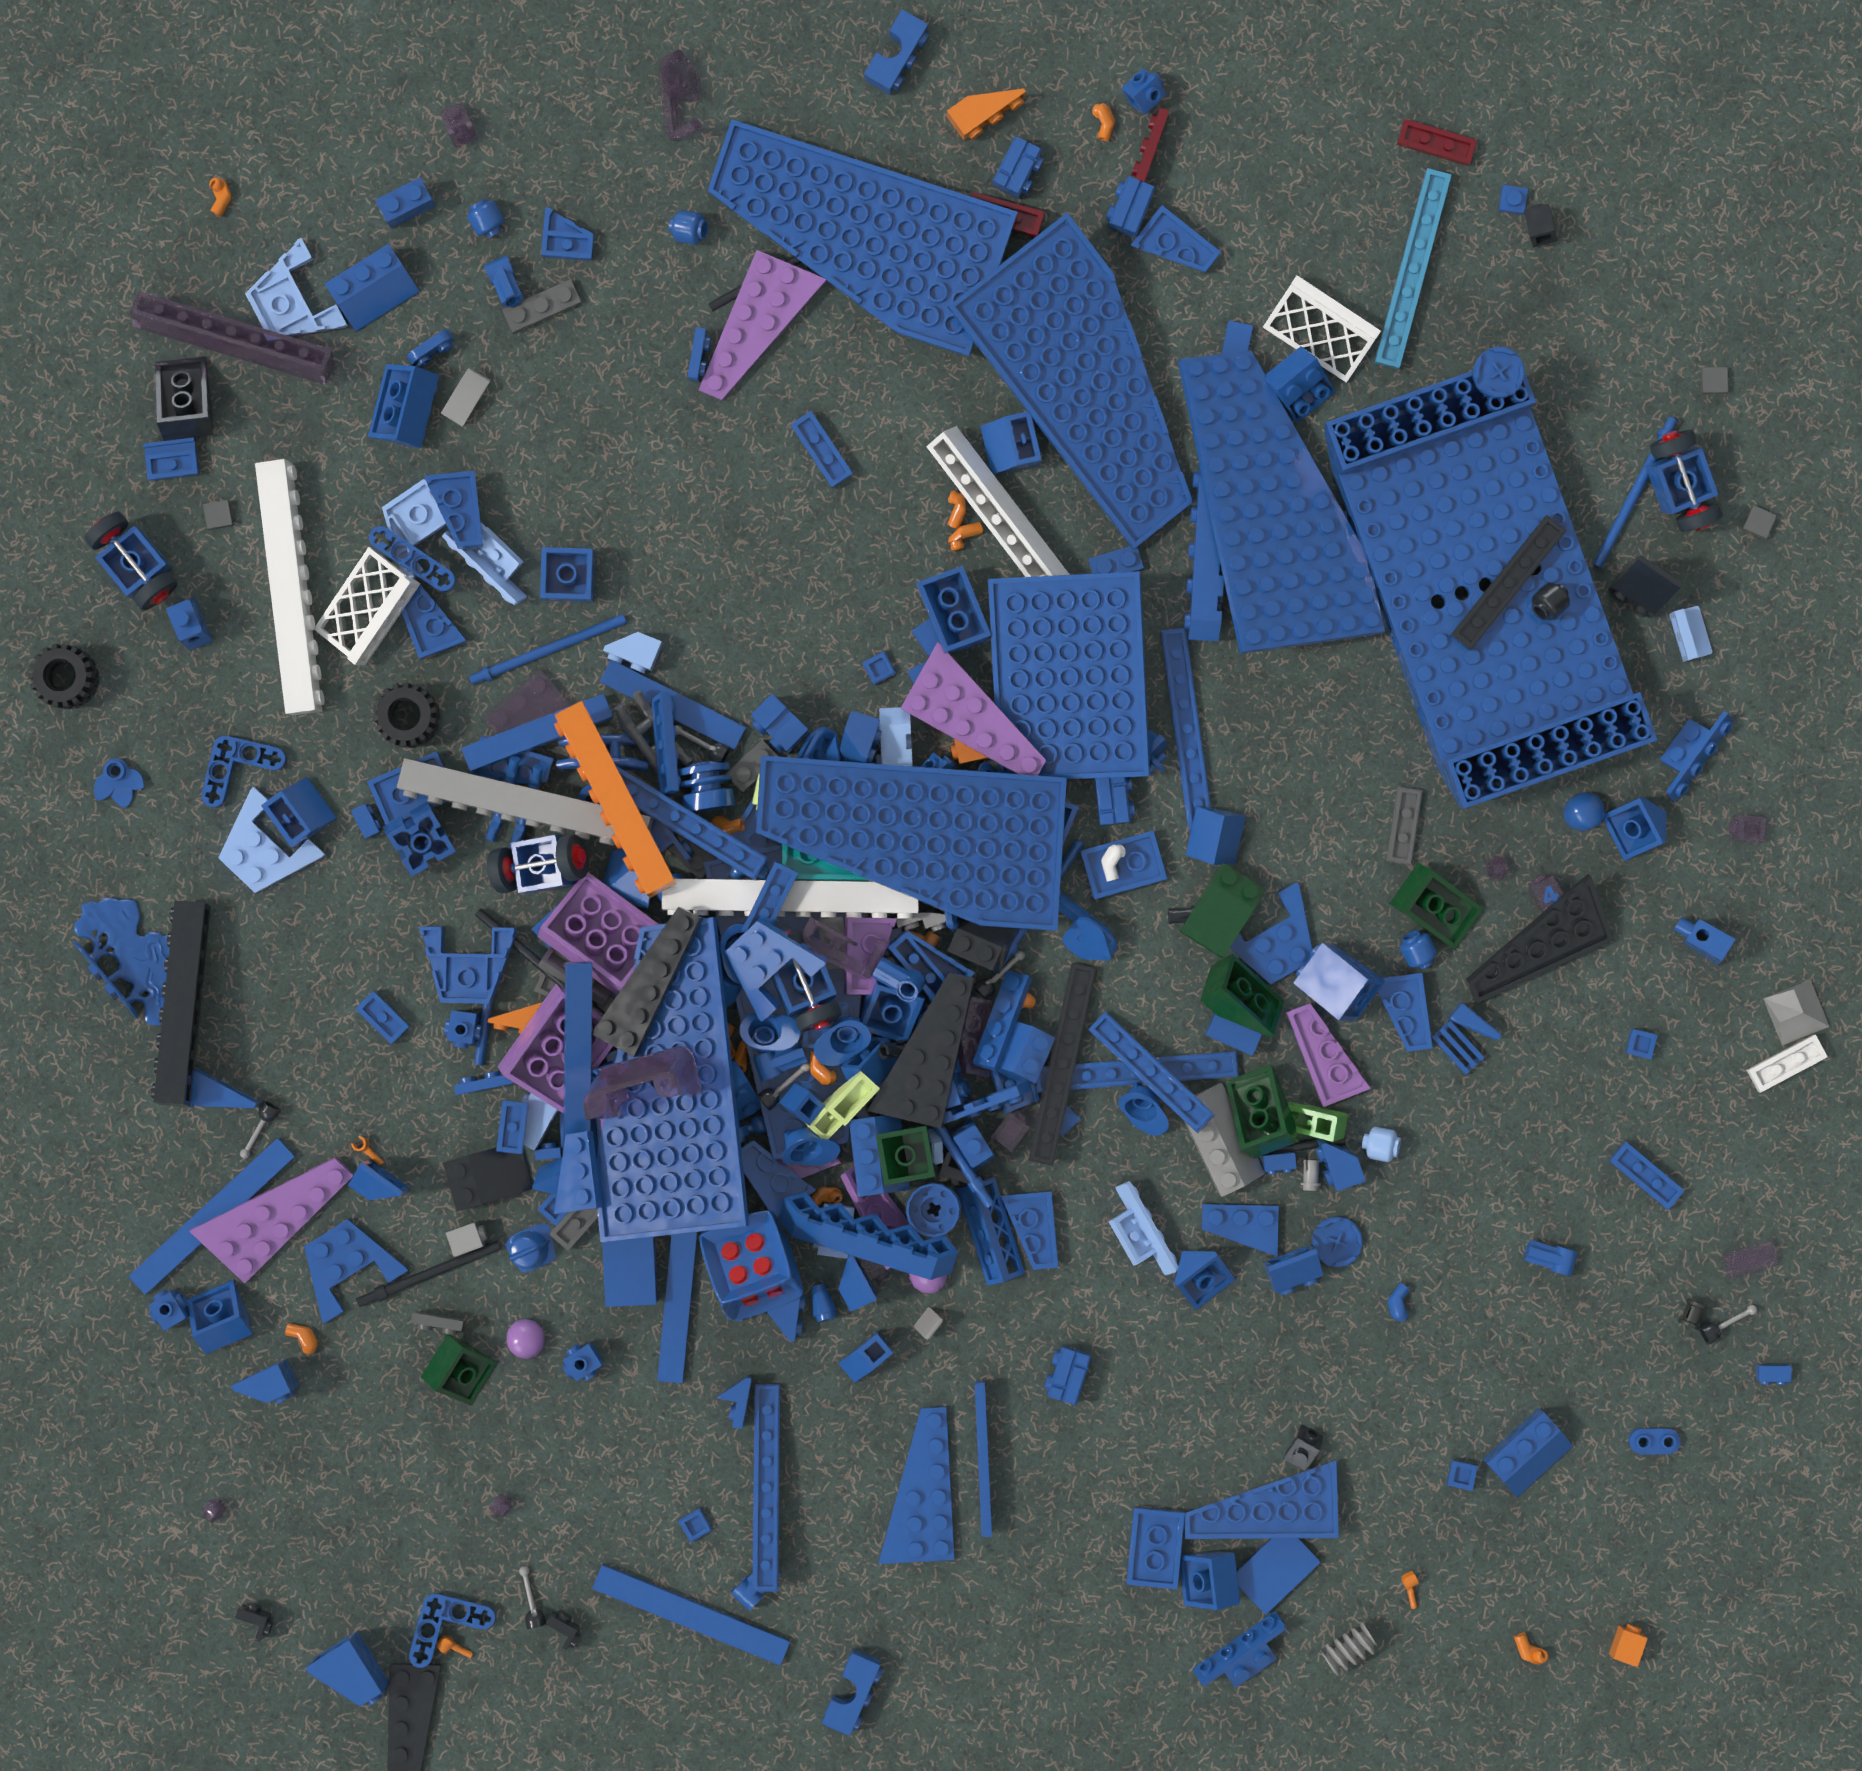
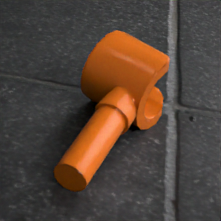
(930, 938)
(367, 1150)
(1409, 1581)
(447, 1643)

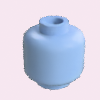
(1381, 1144)

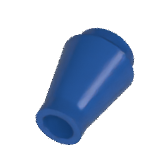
(823, 1305)

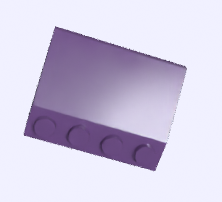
(597, 928)
(538, 1052)

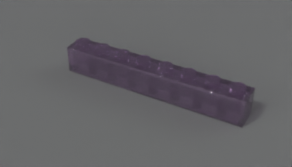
(232, 337)

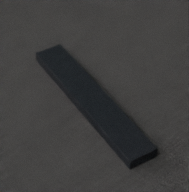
(1508, 582)

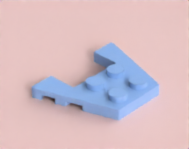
(281, 304)
(414, 519)
(255, 855)

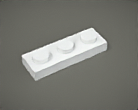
(1786, 1063)

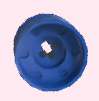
(706, 787)
(930, 1224)

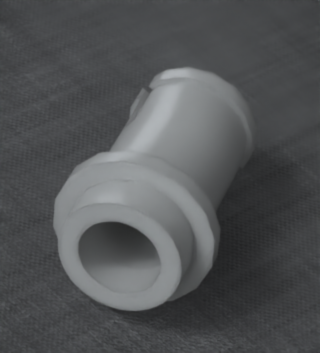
(1311, 1175)

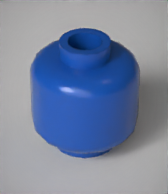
(485, 218)
(688, 227)
(1418, 949)

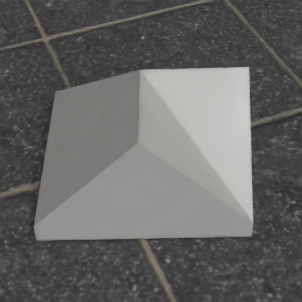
(1796, 1012)

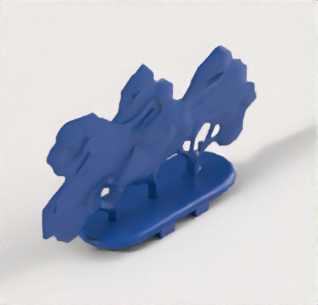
(139, 957)

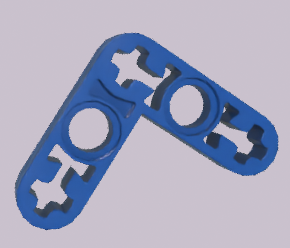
(237, 755)
(445, 1613)

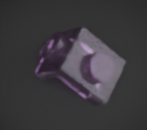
(458, 125)
(1747, 828)

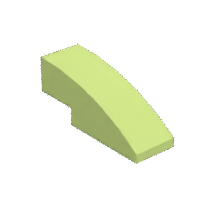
(843, 1105)

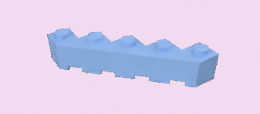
(895, 737)

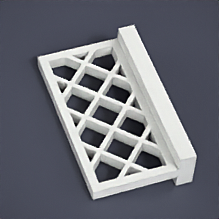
(1332, 309)
(380, 622)

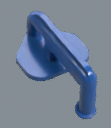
(821, 745)
(1086, 936)

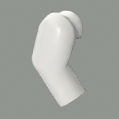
(1110, 859)

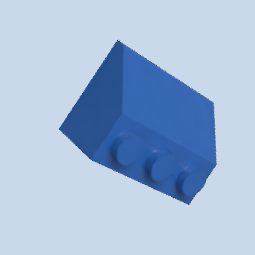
(372, 287)
(403, 405)
(954, 610)
(866, 1154)
(1528, 1452)

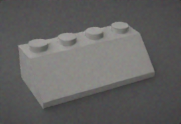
(1220, 1145)

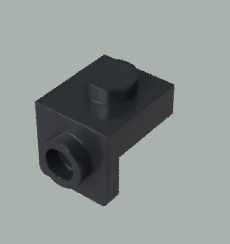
(955, 1175)
(1304, 1447)
(253, 1614)
(562, 1623)

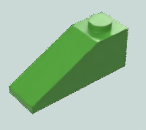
(1319, 1121)

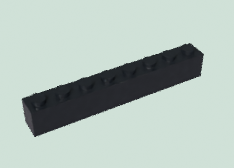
(181, 1003)

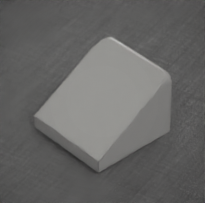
(928, 1323)

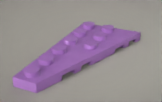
(763, 309)
(959, 708)
(261, 1226)

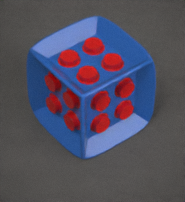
(751, 1266)

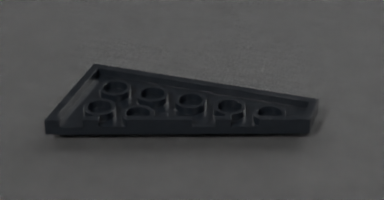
(1556, 936)
(925, 1070)

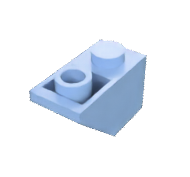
(636, 649)

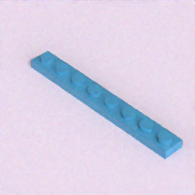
(1412, 268)

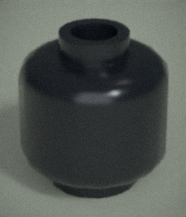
(1550, 601)

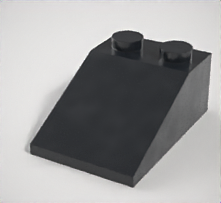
(183, 399)
(1644, 586)
(983, 944)
(486, 1177)

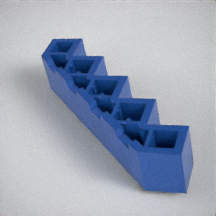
(1207, 575)
(867, 1238)

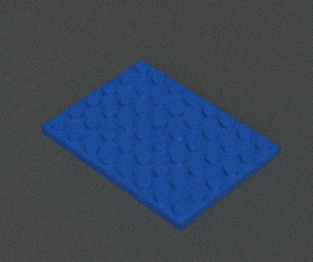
(1073, 670)

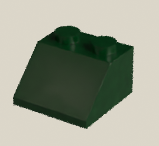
(905, 1155)
(458, 1370)

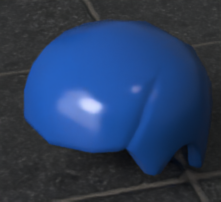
(1584, 811)

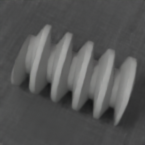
(1349, 1649)

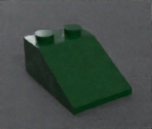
(1436, 905)
(1222, 910)
(1241, 996)
(1261, 1112)

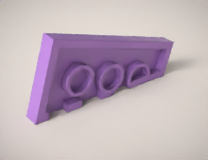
(1326, 1061)

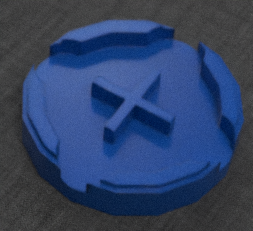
(1498, 372)
(1337, 1241)

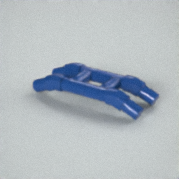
(616, 741)
(510, 777)

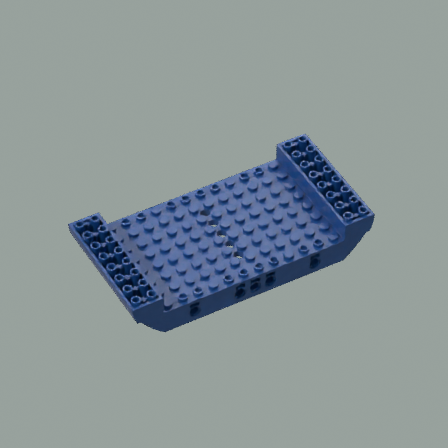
(1446, 497)

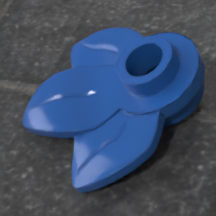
(119, 786)

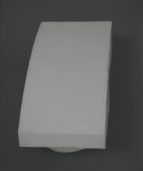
(465, 396)
(931, 920)

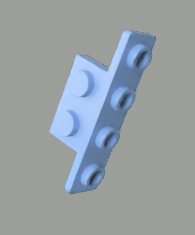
(494, 562)
(1138, 1232)

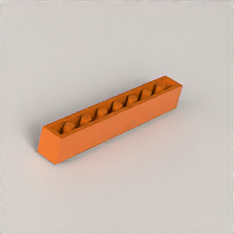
(615, 799)

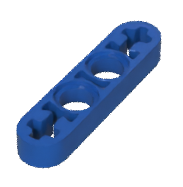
(412, 559)

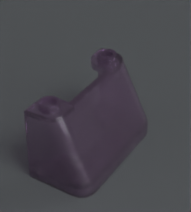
(670, 1070)

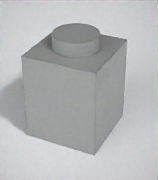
(466, 1238)

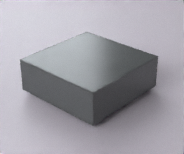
(1714, 380)
(218, 514)
(1759, 522)

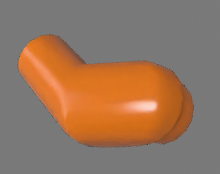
(1107, 120)
(820, 1072)
(827, 1195)

